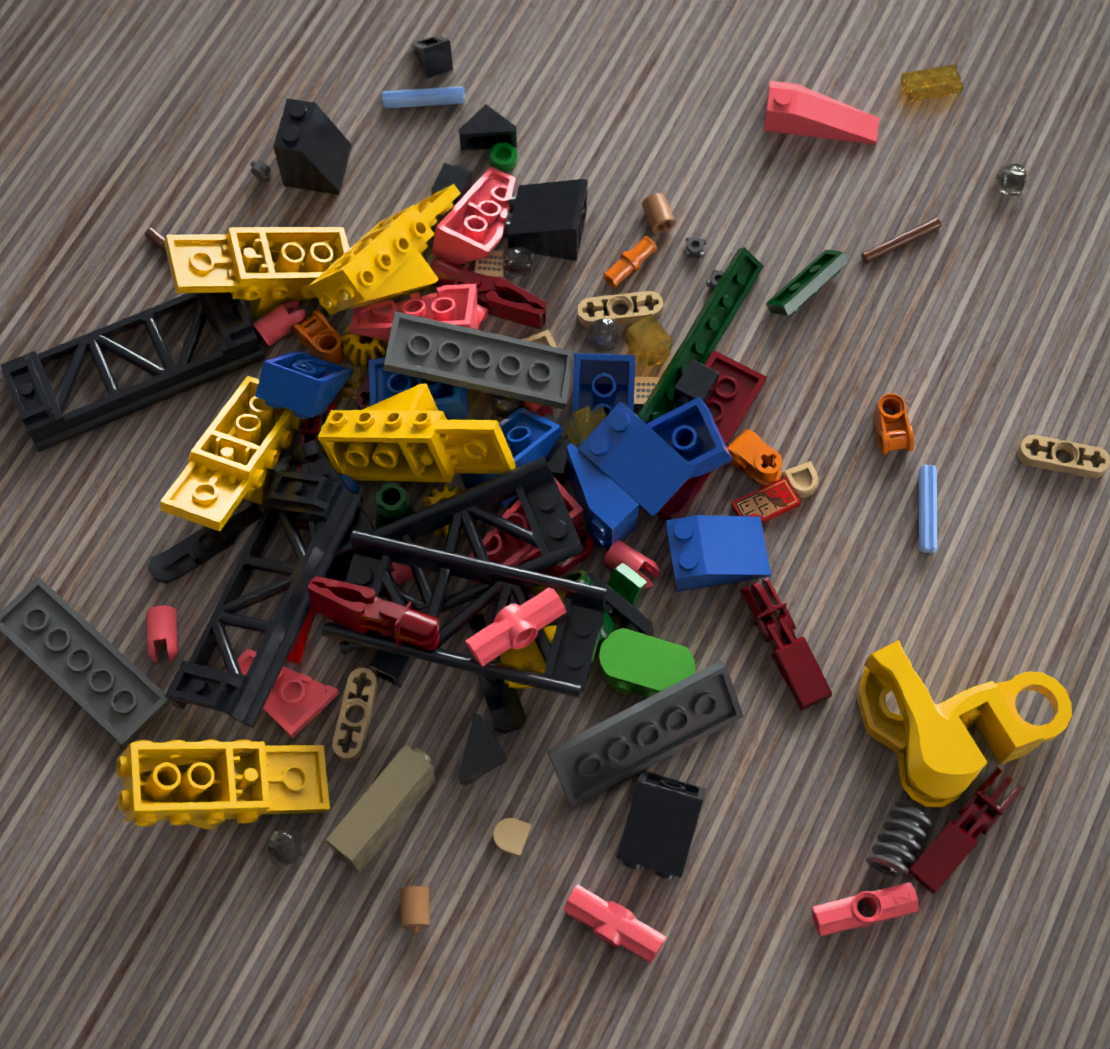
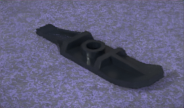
(190, 553)
(500, 698)

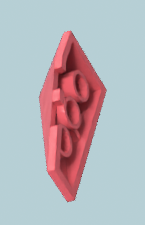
(809, 113)
(476, 220)
(450, 305)

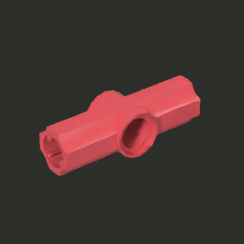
(515, 626)
(886, 905)
(614, 924)

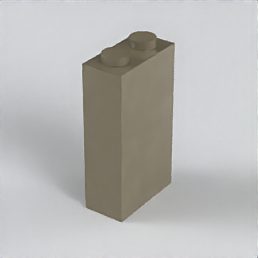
(382, 808)

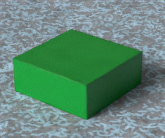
(627, 583)

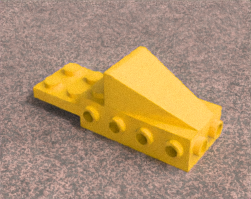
(386, 259)
(255, 262)
(412, 441)
(232, 459)
(219, 781)

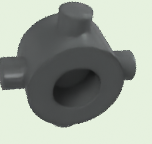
(260, 170)
(695, 247)
(714, 279)

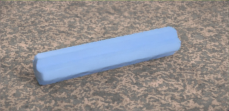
(423, 97)
(927, 508)

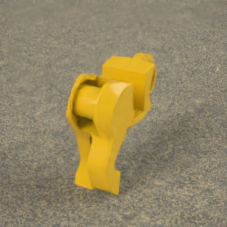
(933, 741)

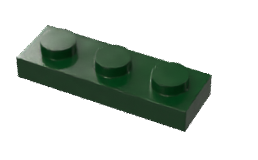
(807, 282)

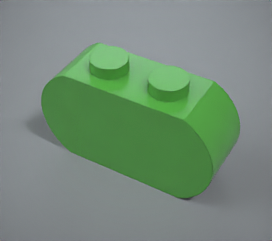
(642, 663)

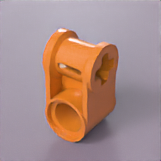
(319, 335)
(893, 430)
(755, 458)

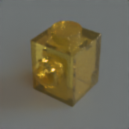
(649, 341)
(584, 424)

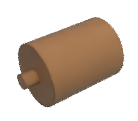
(658, 213)
(415, 908)

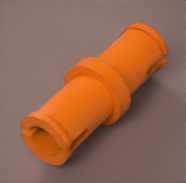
(630, 261)

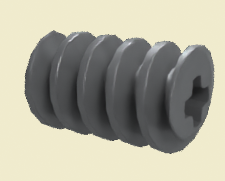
(898, 839)

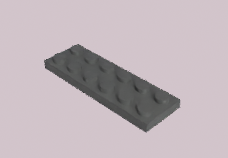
(479, 360)
(82, 662)
(645, 733)

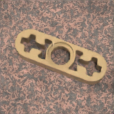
(627, 299)
(1074, 449)
(358, 739)

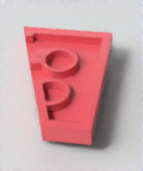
(294, 697)

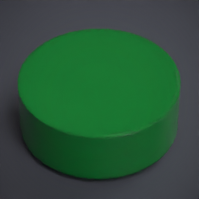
(503, 157)

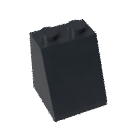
(310, 149)
(548, 218)
(660, 824)

